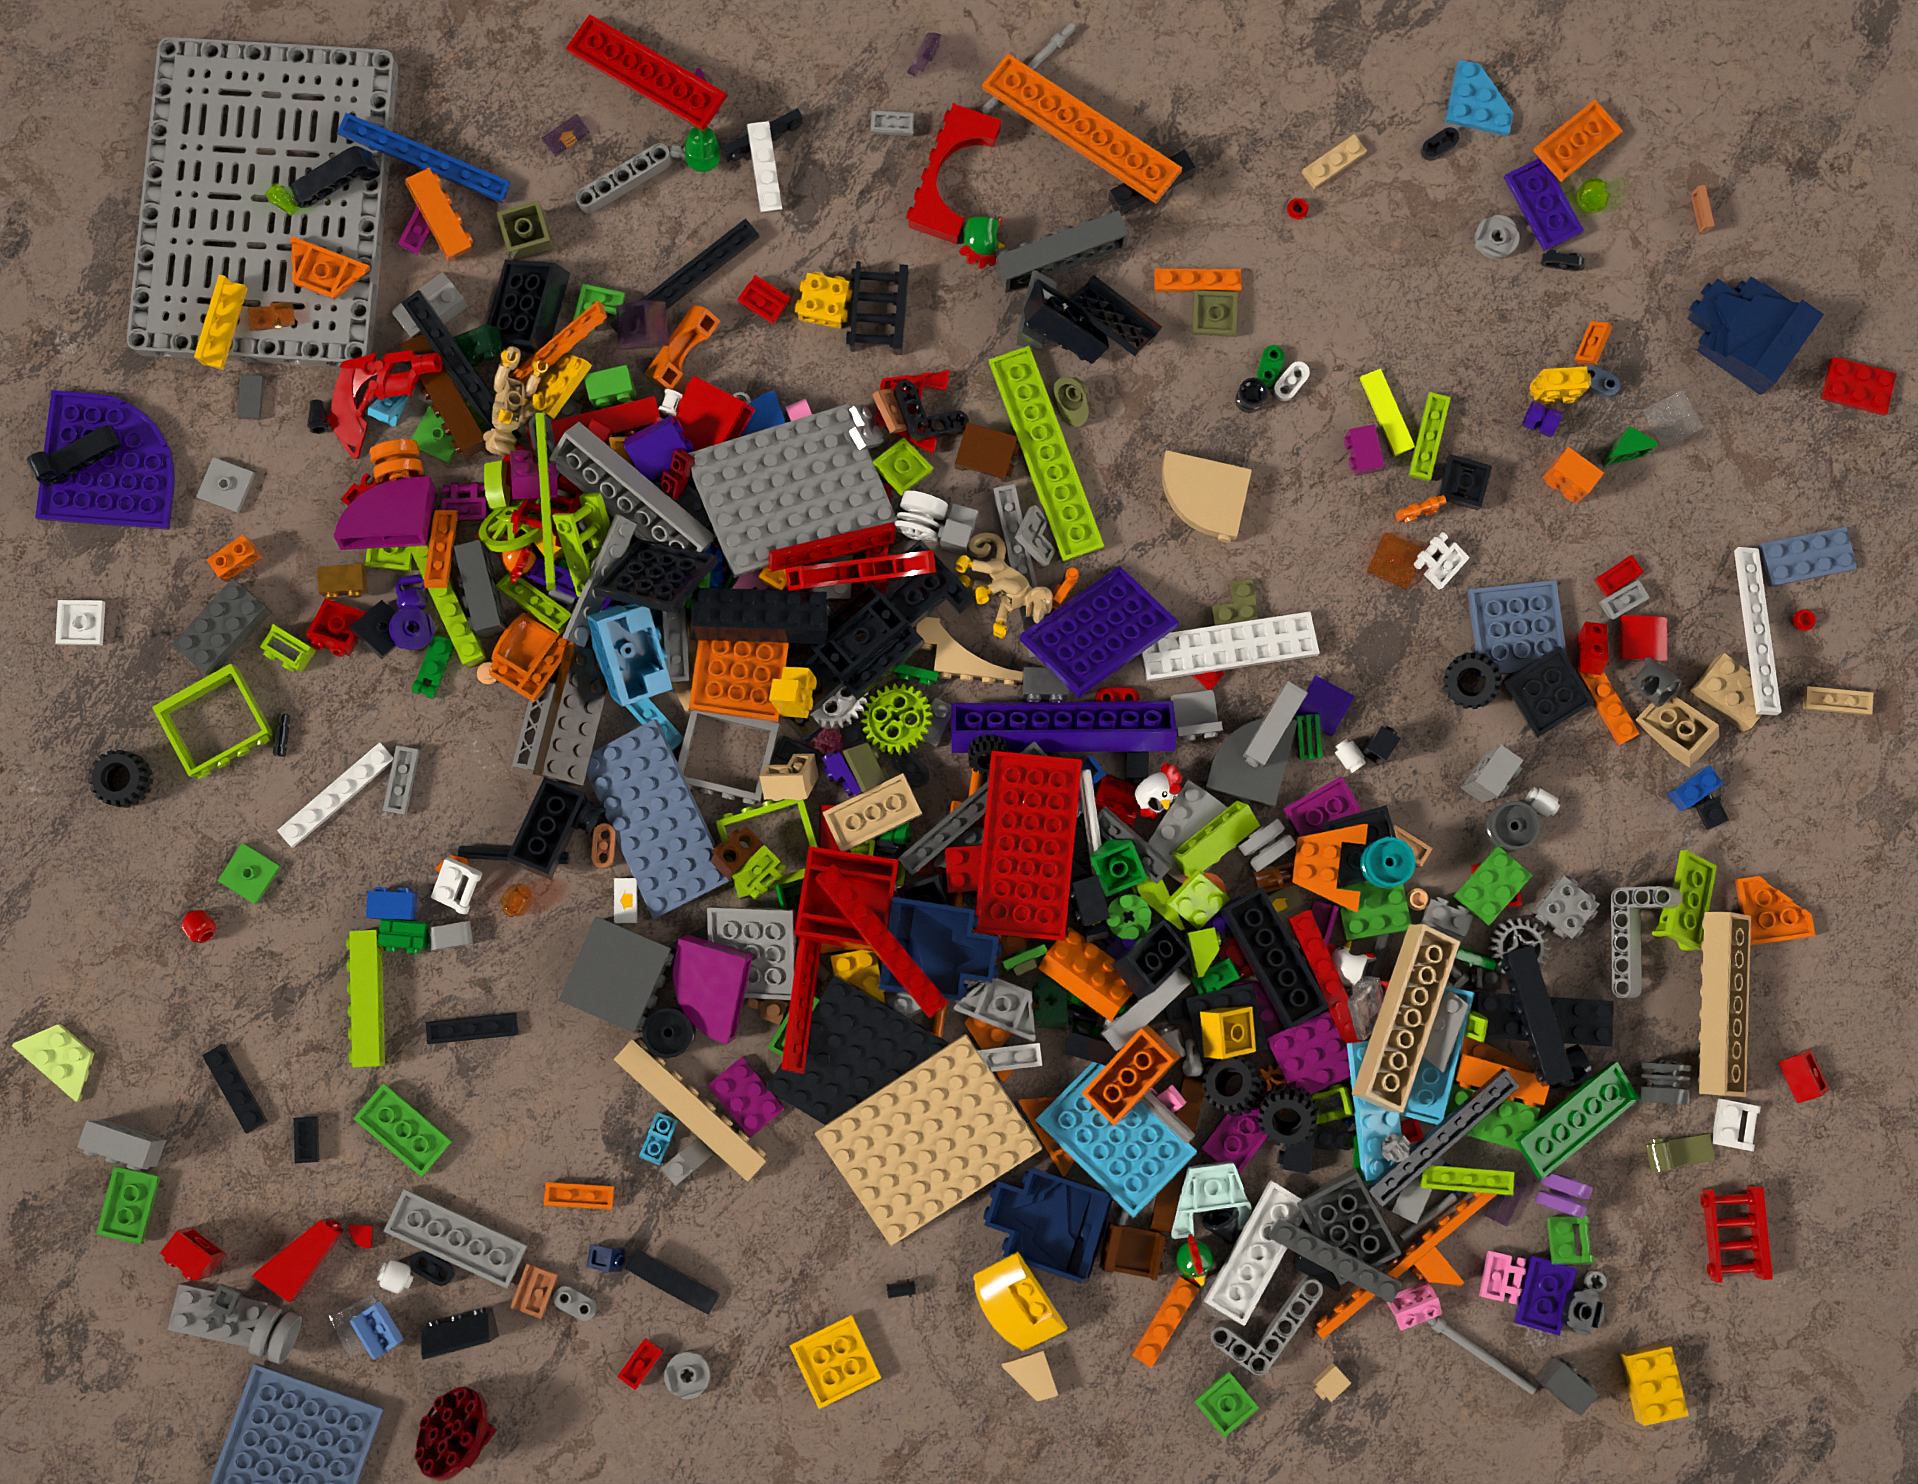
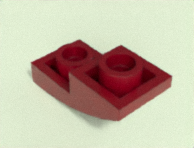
(677, 476)

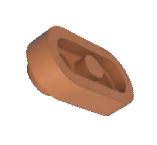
(602, 846)

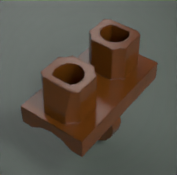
(1275, 878)

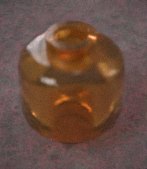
(516, 900)

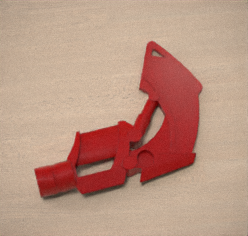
(345, 414)

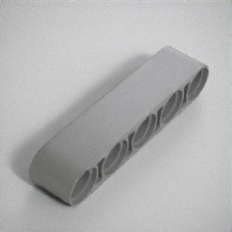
(629, 169)
(1143, 1011)

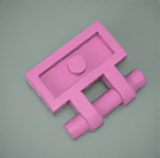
(1496, 1276)

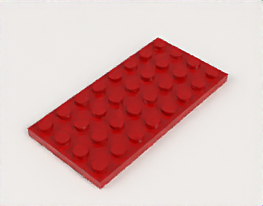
(1028, 845)

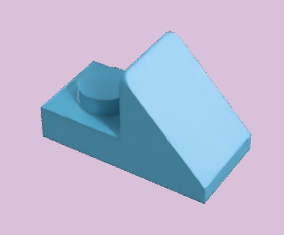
(388, 410)

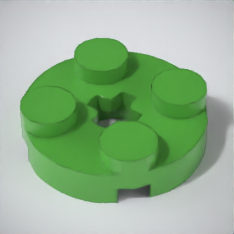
(1141, 916)

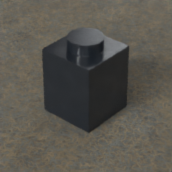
(1136, 766)

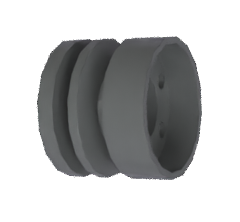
(1665, 1083)

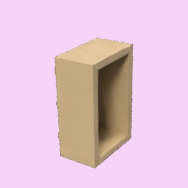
(1728, 691)

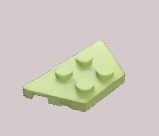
(59, 1057)

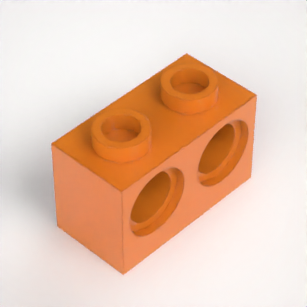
(234, 558)

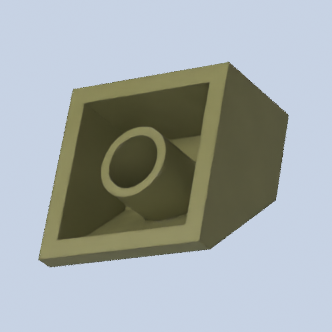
(865, 766)

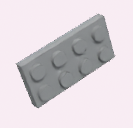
(193, 1307)

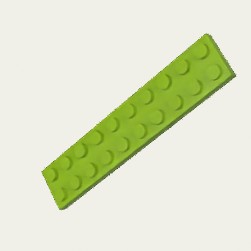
(1046, 454)

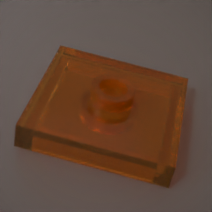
(1394, 561)

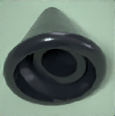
(1222, 1223)

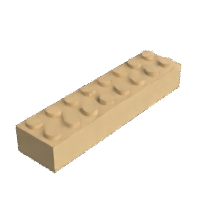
(1724, 1004)
(1406, 1018)

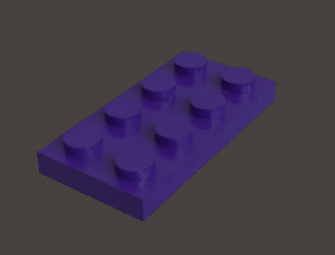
(1543, 204)

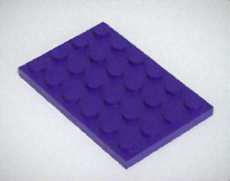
(1099, 631)

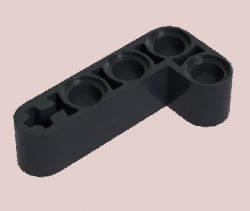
(334, 174)
(75, 456)

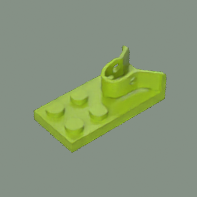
(1695, 882)

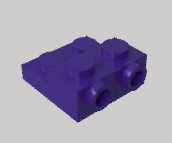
(838, 771)

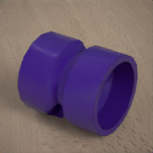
(1542, 418)

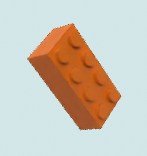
(1087, 974)
(1130, 1075)

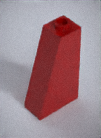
(298, 1262)

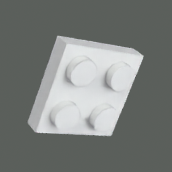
(80, 622)

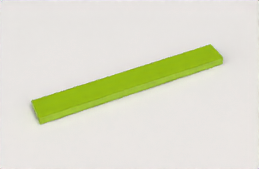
(545, 501)

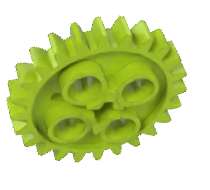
(908, 734)

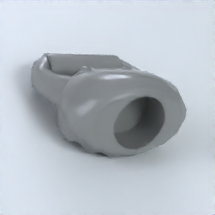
(1192, 1064)

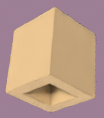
(1330, 1383)

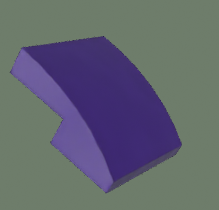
(1328, 702)

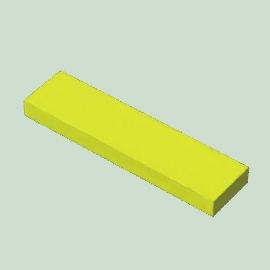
(1387, 412)

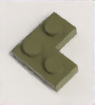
(1243, 604)

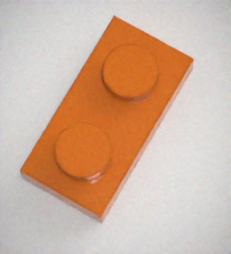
(1593, 342)

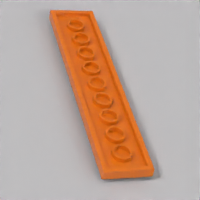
(1082, 128)

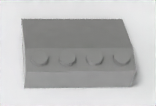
(1183, 819)

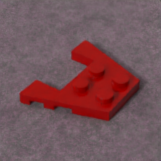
(926, 380)

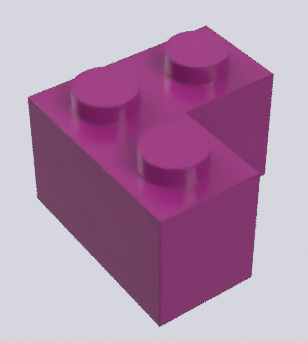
(526, 476)

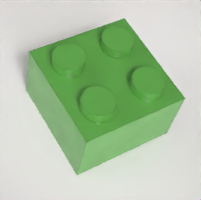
(610, 387)

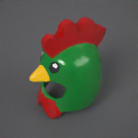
(981, 241)
(1194, 1260)

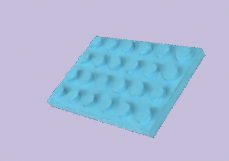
(1124, 1159)

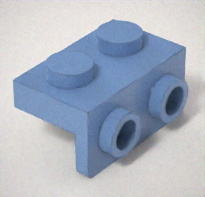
(376, 1330)

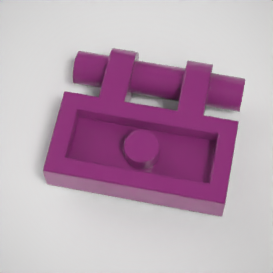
(470, 508)

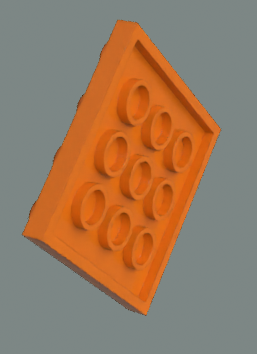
(737, 678)

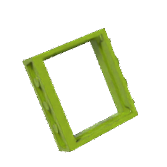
(196, 691)
(768, 807)

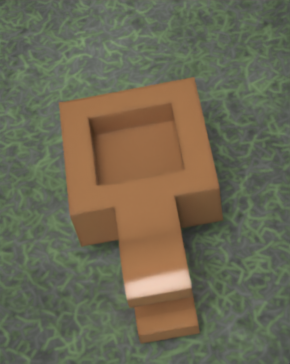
(771, 1009)

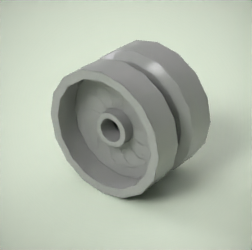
(1267, 845)
(275, 1334)

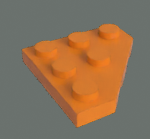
(1771, 912)

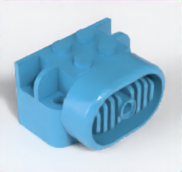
(629, 652)

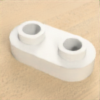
(1291, 382)

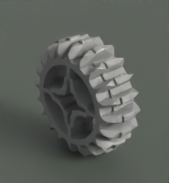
(1516, 940)

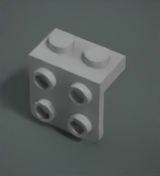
(1196, 715)

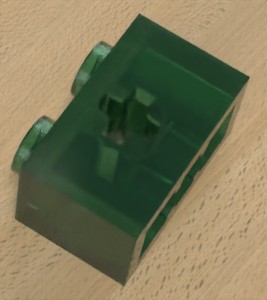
(480, 343)
(1045, 1015)

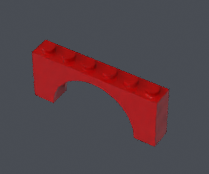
(961, 129)

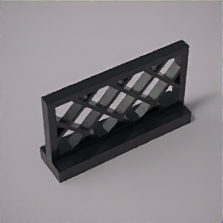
(1114, 306)

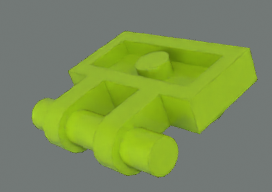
(756, 869)

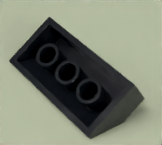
(1050, 315)

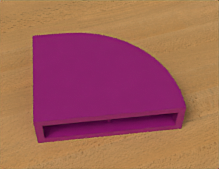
(389, 515)
(711, 985)

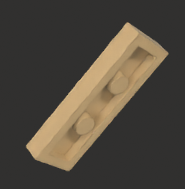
(1334, 161)
(1838, 700)

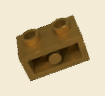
(342, 580)

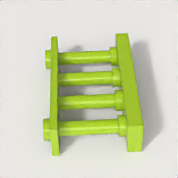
(598, 525)

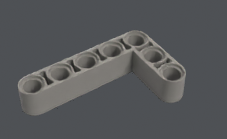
(1632, 933)
(1272, 1332)

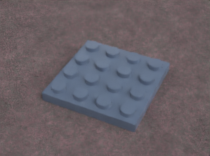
(1516, 623)

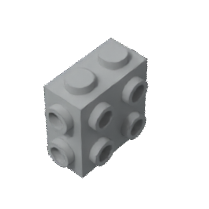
(1566, 908)

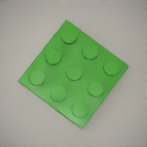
(1379, 912)

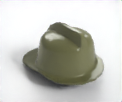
(1072, 400)

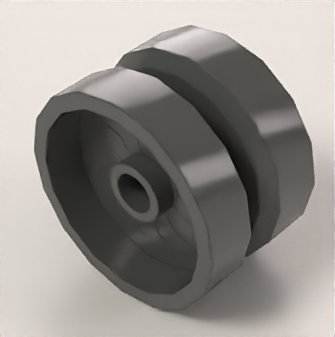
(1514, 813)

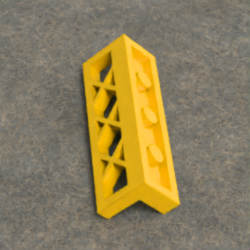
(220, 323)

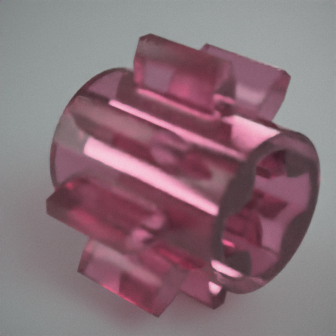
(828, 741)

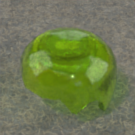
(1593, 195)

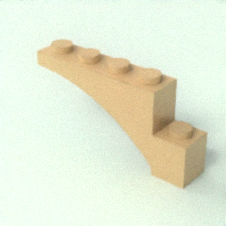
(957, 661)

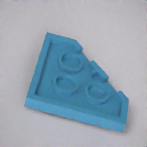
(1477, 102)

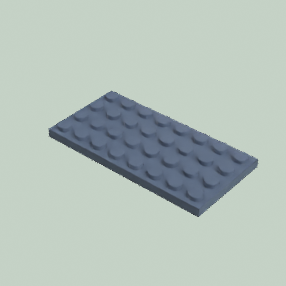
(655, 819)

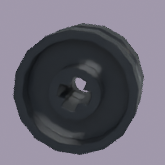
(656, 1038)

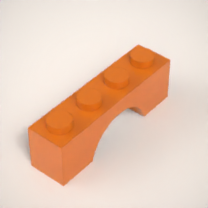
(694, 328)

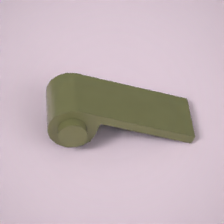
(1679, 1152)

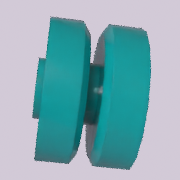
(1375, 868)

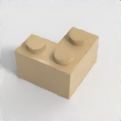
(790, 780)

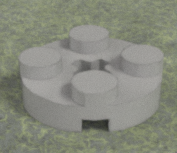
(1508, 234)
(679, 1385)

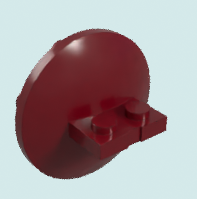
(453, 1434)

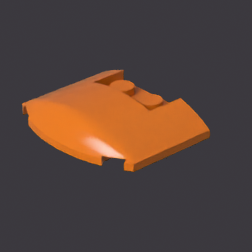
(528, 656)

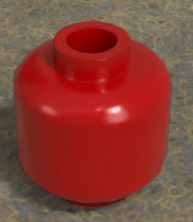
(198, 926)

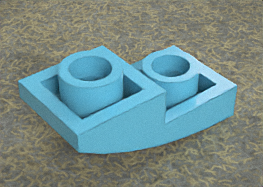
(658, 1138)

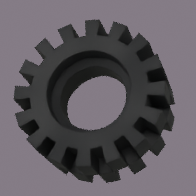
(983, 746)

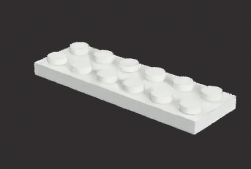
(1253, 1256)

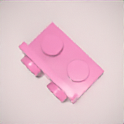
(1415, 1305)

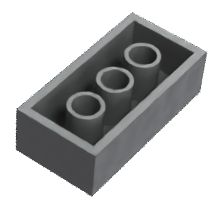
(480, 589)
(221, 627)

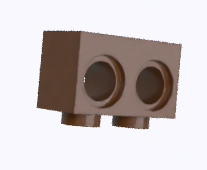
(738, 853)

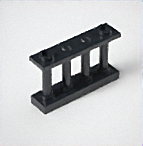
(896, 319)

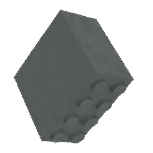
(618, 975)

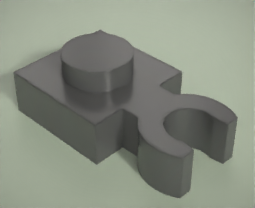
(224, 1303)

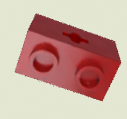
(1592, 648)

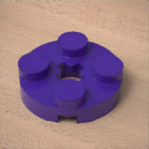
(405, 639)

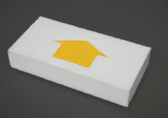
(625, 900)

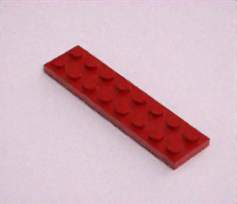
(646, 72)

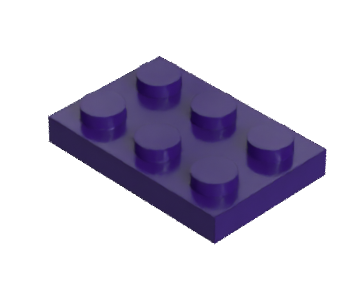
(1544, 1295)

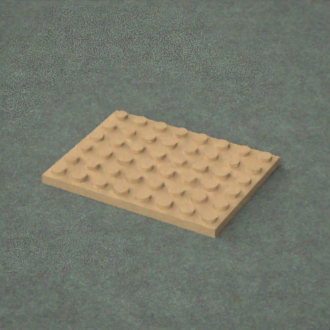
(928, 1140)

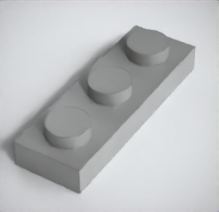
(401, 780)

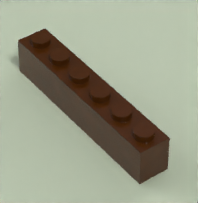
(447, 403)

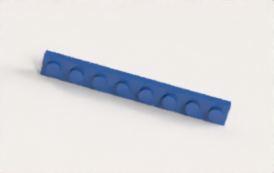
(423, 157)

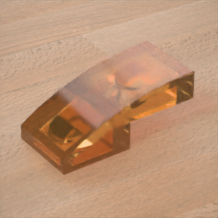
(271, 317)

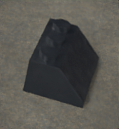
(458, 1333)

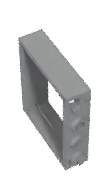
(729, 792)

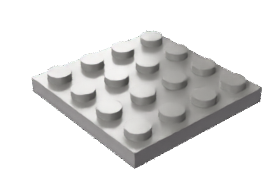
(766, 935)

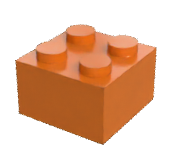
(1572, 475)

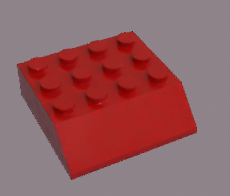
(820, 917)

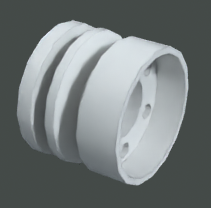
(921, 512)

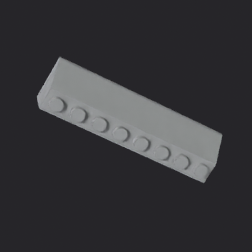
(626, 491)

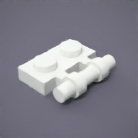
(1446, 565)

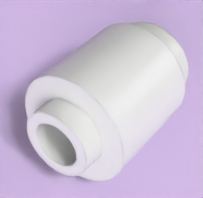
(1350, 755)
(1542, 802)

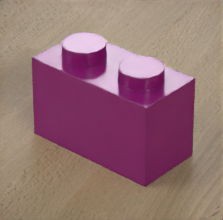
(1364, 450)

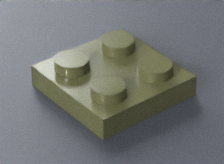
(1214, 313)

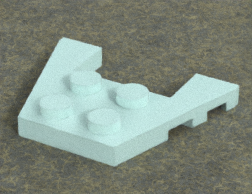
(1207, 1189)

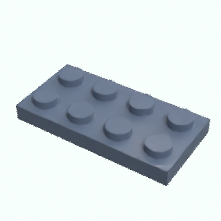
(1807, 556)

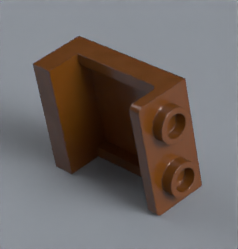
(987, 451)
(1133, 1251)

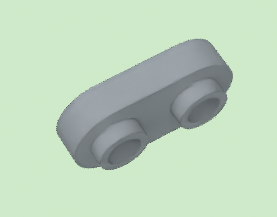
(575, 1301)

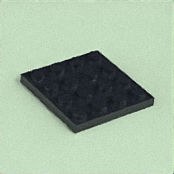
(655, 575)

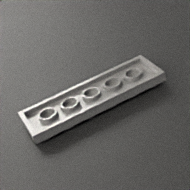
(456, 1238)

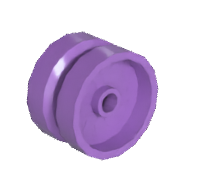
(1563, 1195)

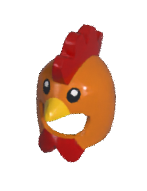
(518, 561)

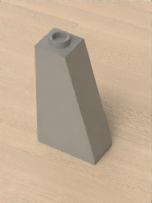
(1274, 724)

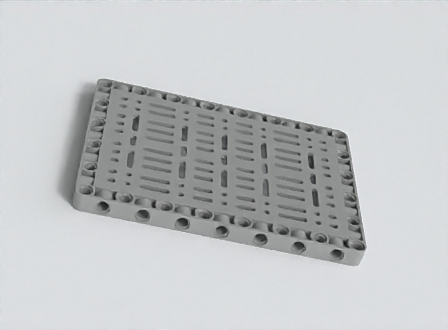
(160, 197)

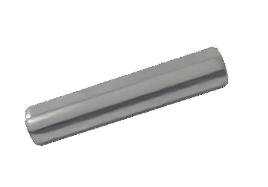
(1167, 1117)

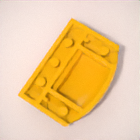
(1017, 1303)

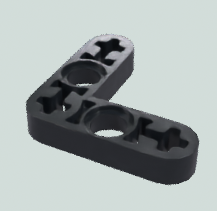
(921, 419)

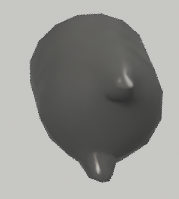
(1656, 682)

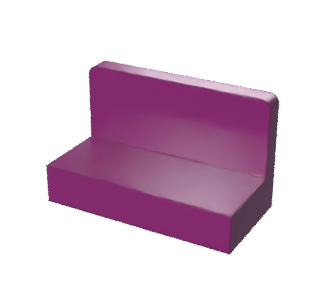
(1324, 917)

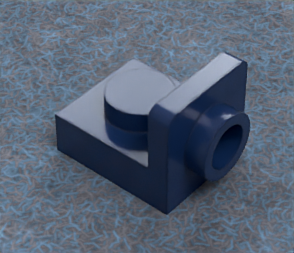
(605, 1258)

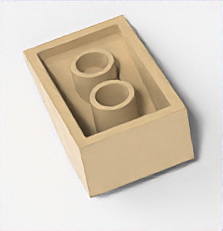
(1679, 729)

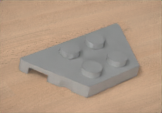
(1001, 1006)

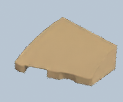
(1033, 1375)

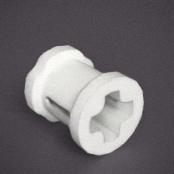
(670, 402)

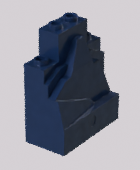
(1751, 330)
(942, 946)
(1051, 1222)

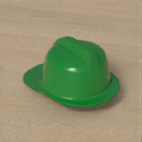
(702, 150)

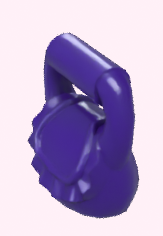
(412, 596)

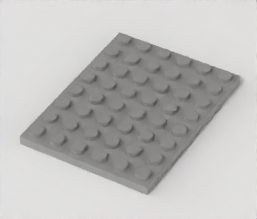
(788, 487)

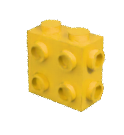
(824, 300)
(1560, 385)

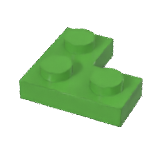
(590, 294)

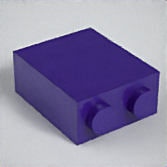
(654, 447)

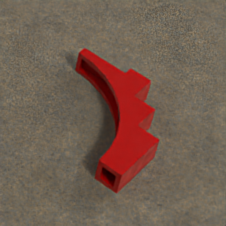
(860, 570)

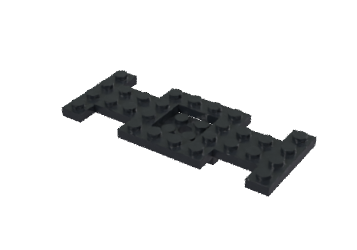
(883, 620)

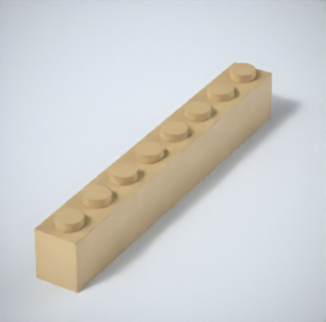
(691, 1110)

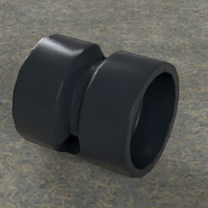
(1251, 395)

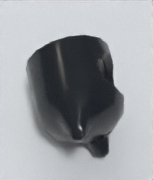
(1579, 1065)

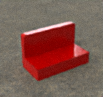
(1804, 1076)

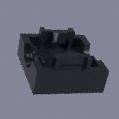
(1472, 482)

